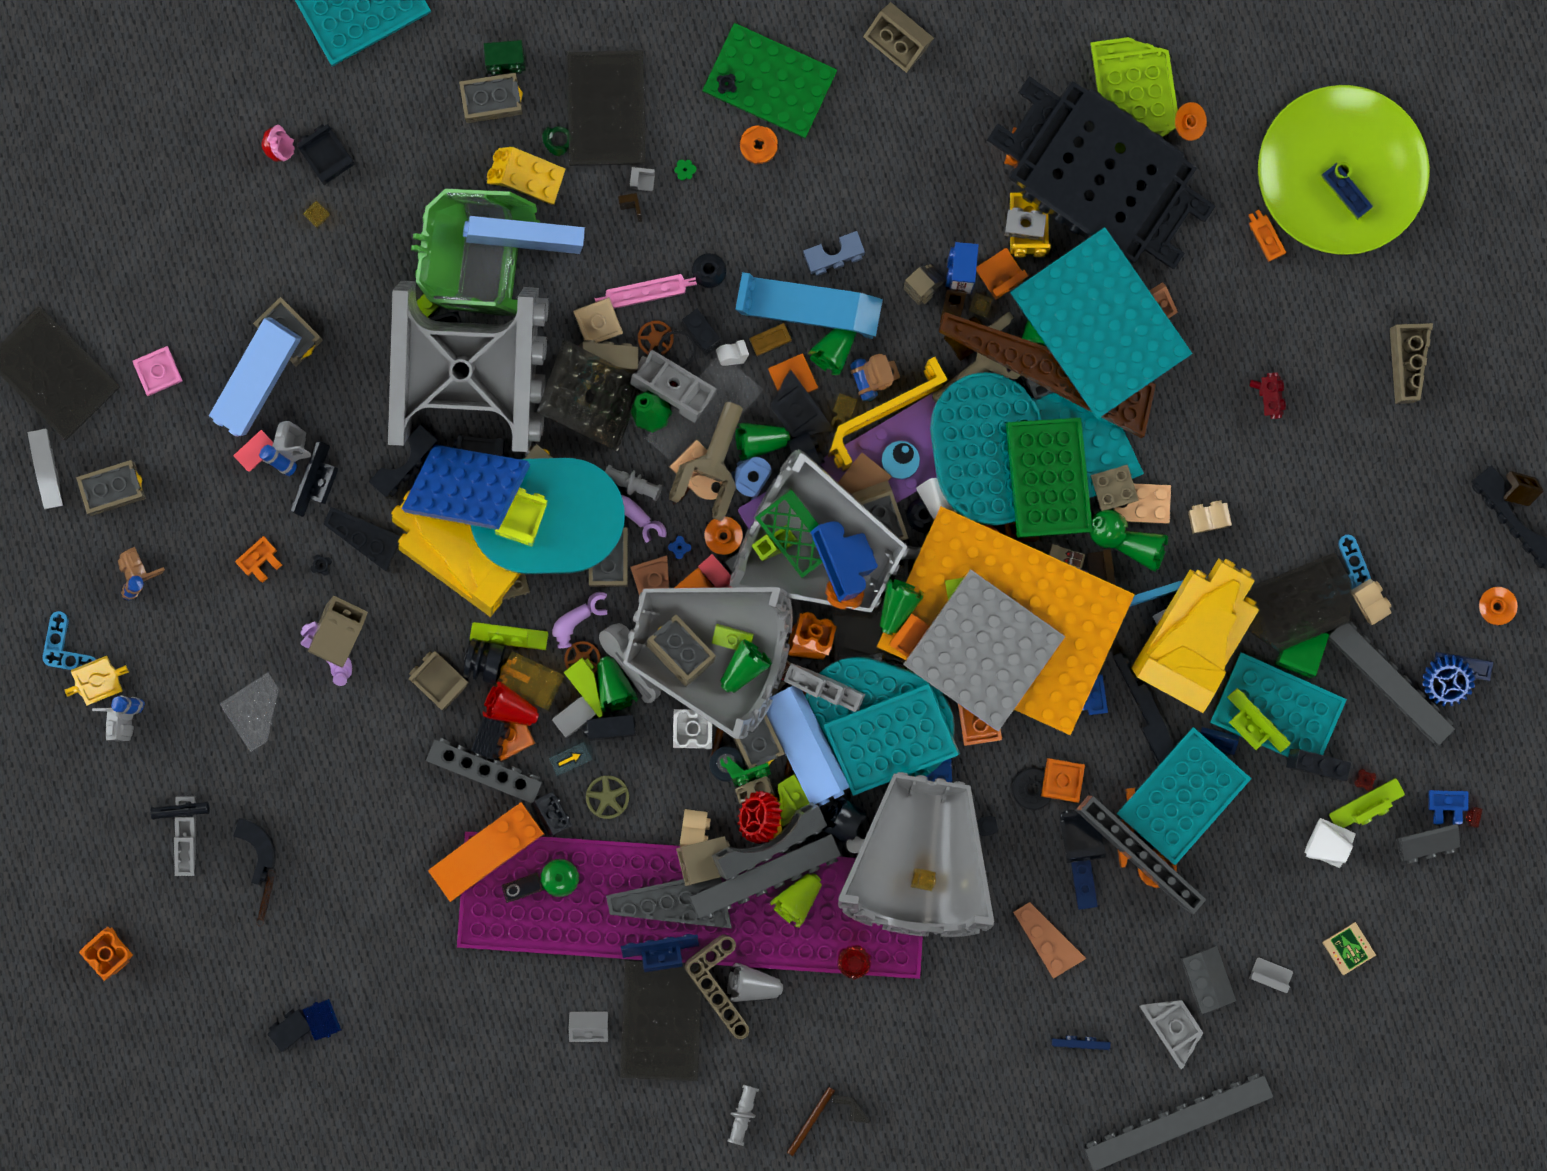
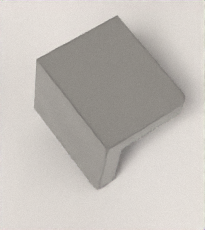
(642, 179)

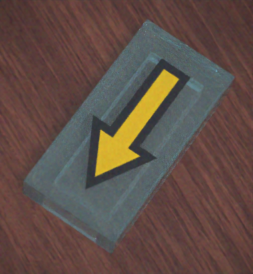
(570, 759)

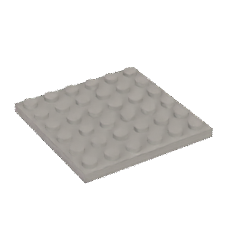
(984, 650)

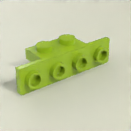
(509, 636)
(1254, 725)
(1369, 805)

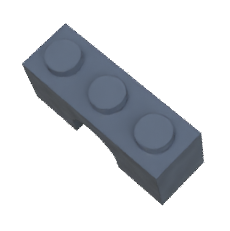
(819, 261)

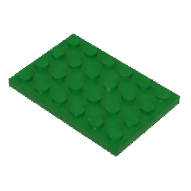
(771, 80)
(1049, 477)

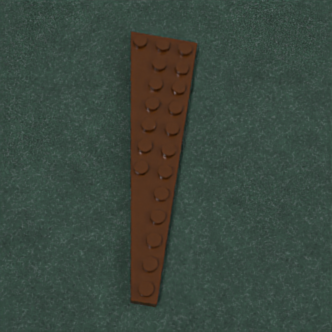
(1041, 367)

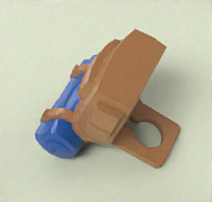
(873, 375)
(135, 573)

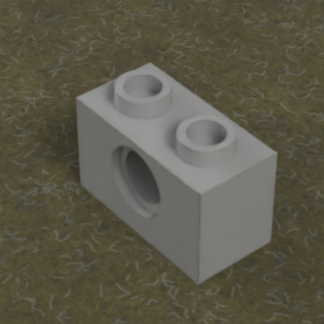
(1015, 229)

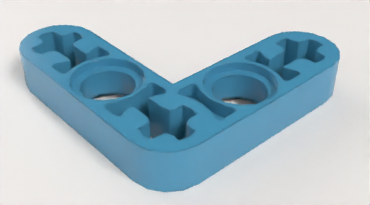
(1353, 577)
(57, 649)

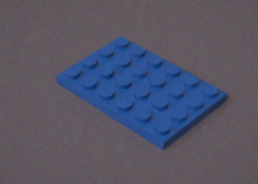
(466, 487)

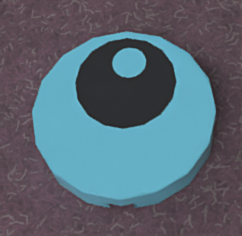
(900, 459)

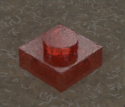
(1474, 817)

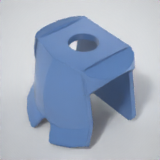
(741, 473)

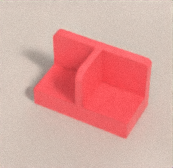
(249, 454)

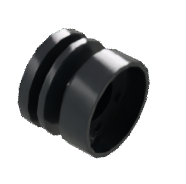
(484, 661)

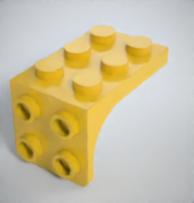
(526, 174)
(1022, 246)

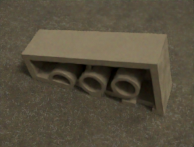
(1409, 360)

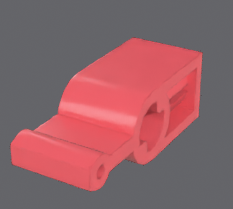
(715, 572)

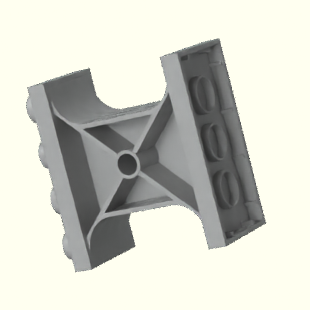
(499, 361)

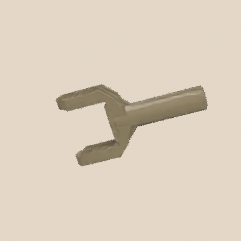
(983, 363)
(712, 463)

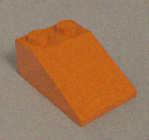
(975, 730)

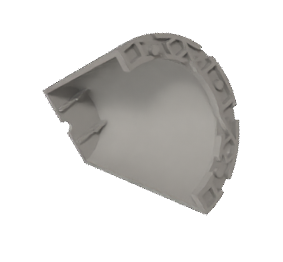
(826, 503)
(750, 609)
(926, 829)

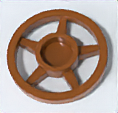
(655, 337)
(579, 655)

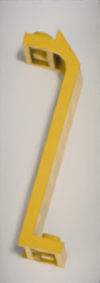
(933, 373)

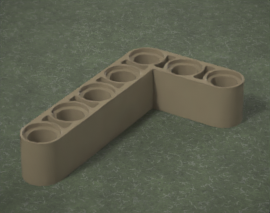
(714, 988)

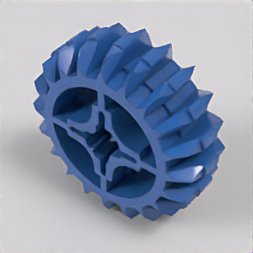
(1454, 667)

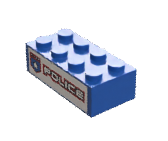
(962, 267)

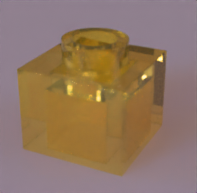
(923, 879)

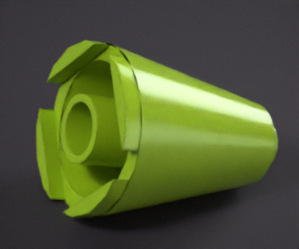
(797, 899)

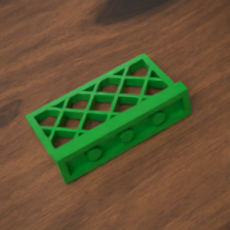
(806, 519)

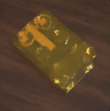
(531, 680)

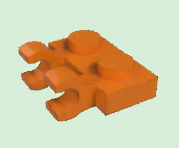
(256, 556)

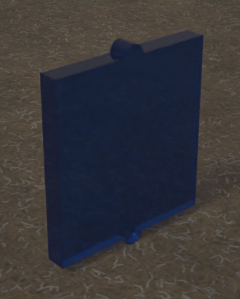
(321, 1020)

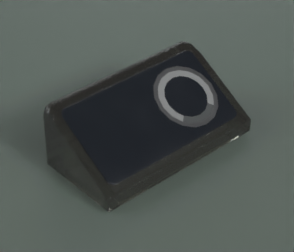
(522, 887)

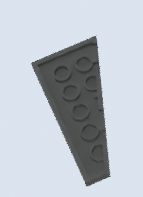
(666, 903)

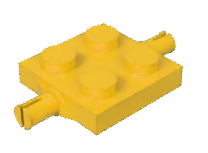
(96, 680)

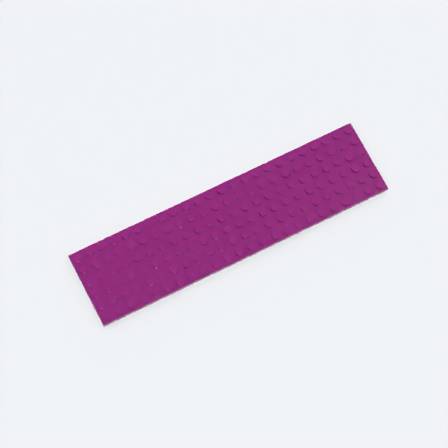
(584, 926)

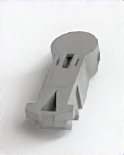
(614, 641)

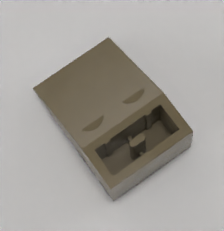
(337, 631)

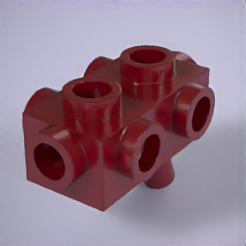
(1271, 391)

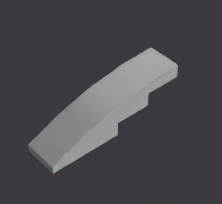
(45, 468)
(824, 687)
(185, 840)

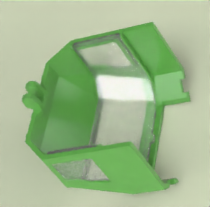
(463, 273)

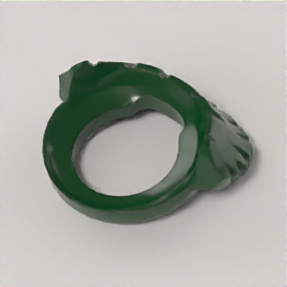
(547, 136)

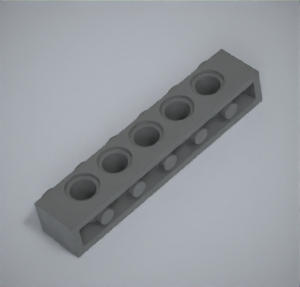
(528, 794)

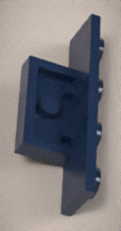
(661, 953)

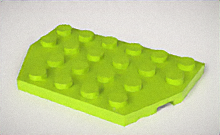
(1137, 81)

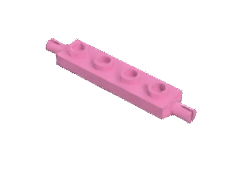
(648, 291)

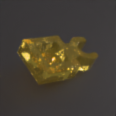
(844, 408)

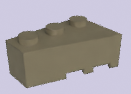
(621, 355)

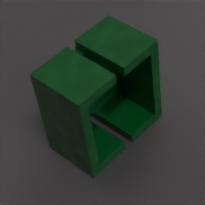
(504, 57)

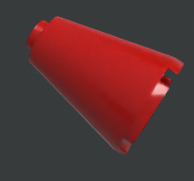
(508, 706)

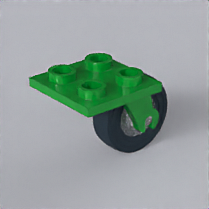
(728, 765)

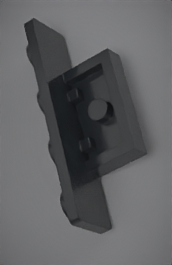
(316, 480)

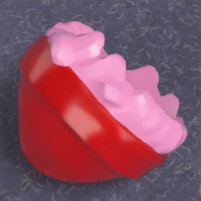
(277, 144)

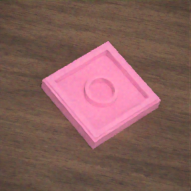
(157, 371)

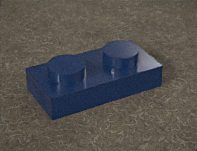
(1223, 741)

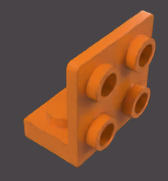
(1001, 273)

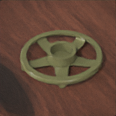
(607, 797)

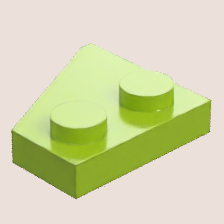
(791, 798)

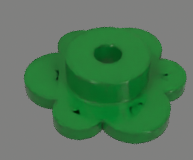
(681, 165)

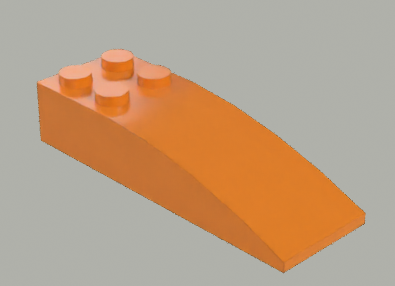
(486, 851)

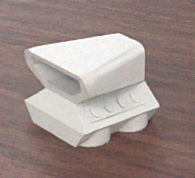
(933, 496)
(691, 730)
(1330, 843)

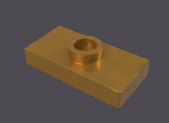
(770, 339)

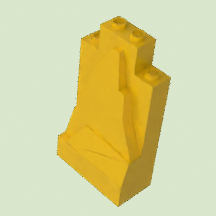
(453, 557)
(1198, 634)

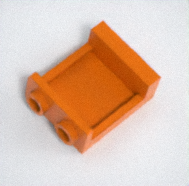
(909, 635)

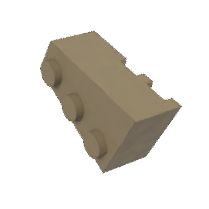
(923, 283)

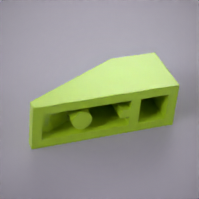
(584, 680)

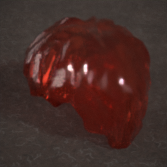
(854, 961)

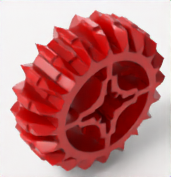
(759, 817)

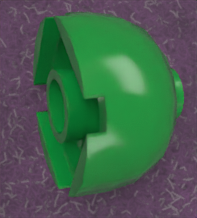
(1108, 528)
(559, 877)

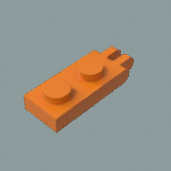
(1266, 236)

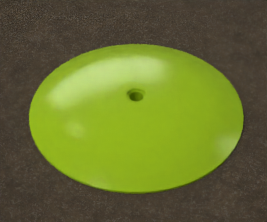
(1368, 139)

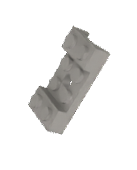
(691, 394)

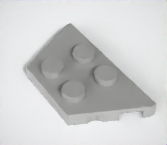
(1174, 1027)

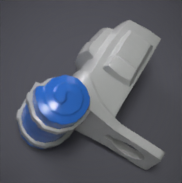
(286, 448)
(120, 717)

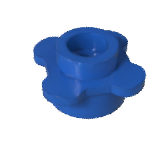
(679, 552)

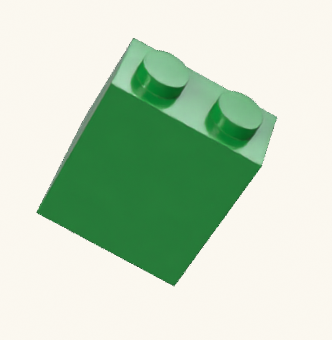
(1304, 657)

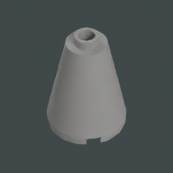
(751, 984)

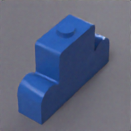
(844, 559)

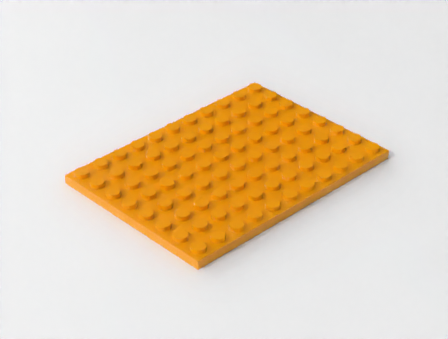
(1061, 595)

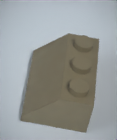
(898, 37)

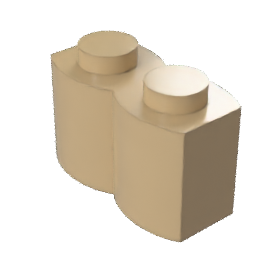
(1209, 518)
(1371, 601)
(694, 827)

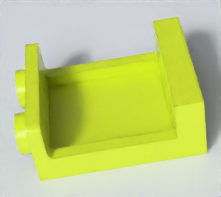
(523, 518)

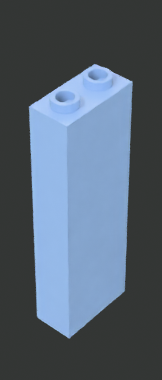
(524, 234)
(255, 377)
(806, 746)

